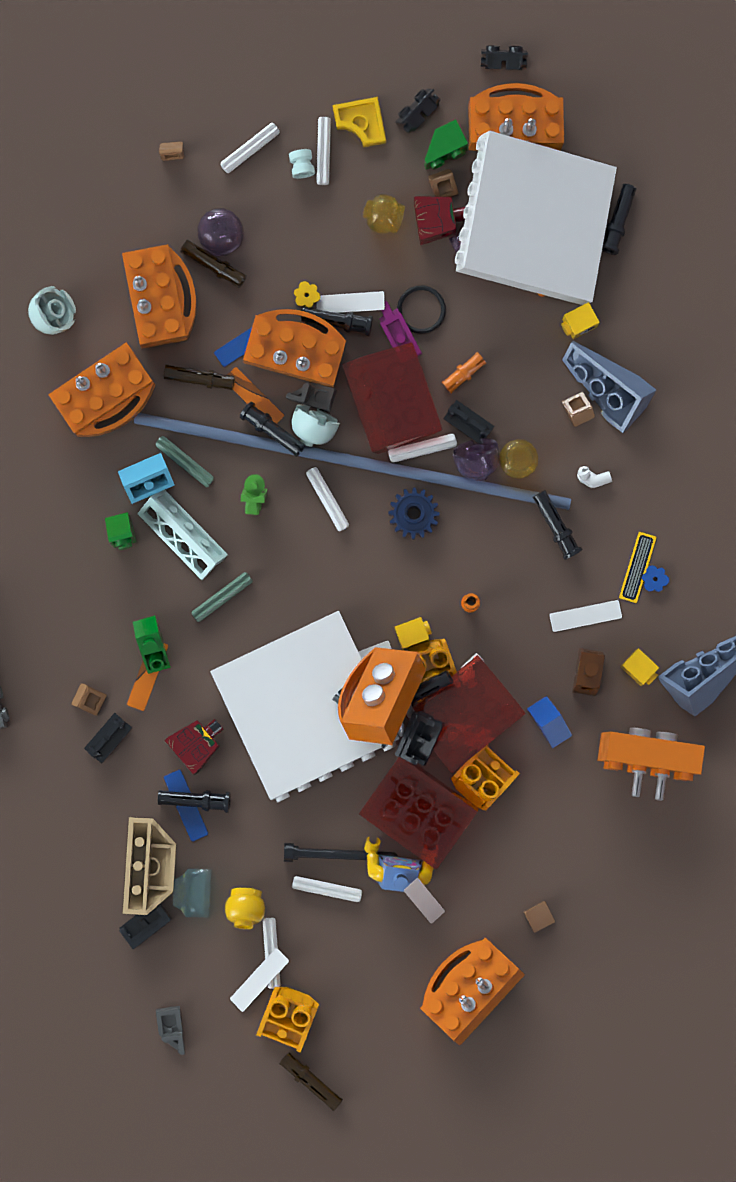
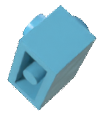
(146, 478)

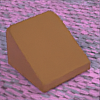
(171, 151)
(443, 184)
(578, 409)
(89, 699)
(539, 916)

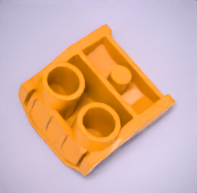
(435, 658)
(483, 778)
(288, 1017)

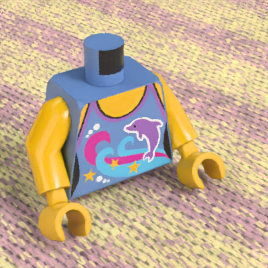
(395, 872)

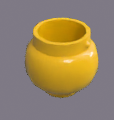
(245, 907)

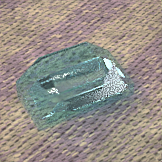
(193, 892)

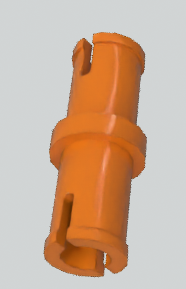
(464, 372)
(470, 597)

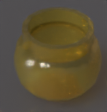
(383, 214)
(518, 459)

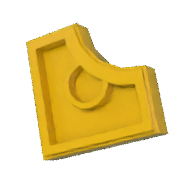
(363, 119)

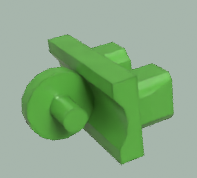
(254, 494)

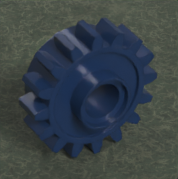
(408, 502)

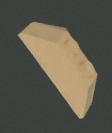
(148, 866)

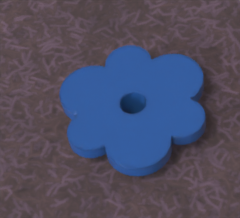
(650, 584)

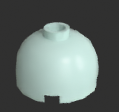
(52, 311)
(313, 426)

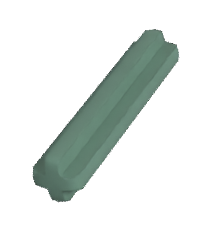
(184, 461)
(221, 597)

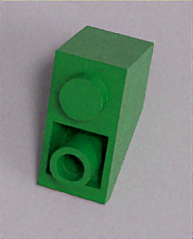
(446, 143)
(120, 531)
(151, 644)

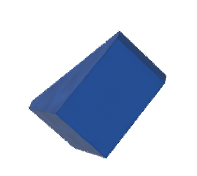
(549, 721)

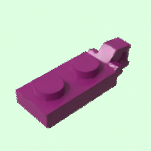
(397, 328)

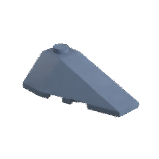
(614, 388)
(702, 679)

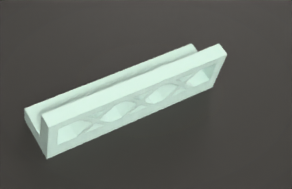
(184, 530)

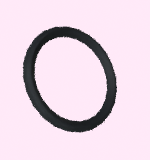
(439, 297)

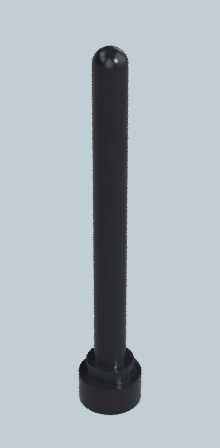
(294, 852)

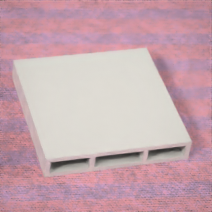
(535, 218)
(286, 706)

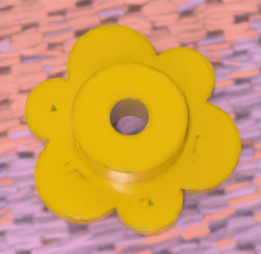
(306, 288)

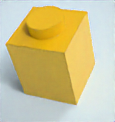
(580, 321)
(413, 633)
(640, 668)

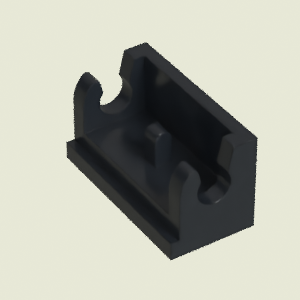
(419, 738)
(144, 926)

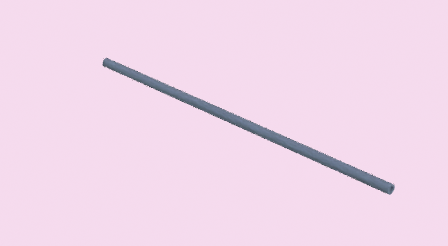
(348, 460)

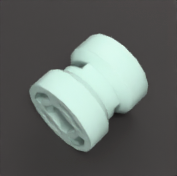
(301, 163)

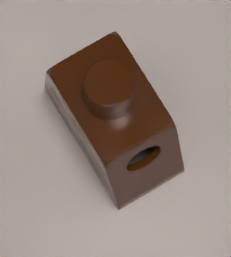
(588, 672)

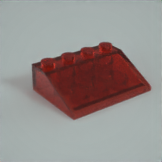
(392, 397)
(473, 713)
(419, 811)

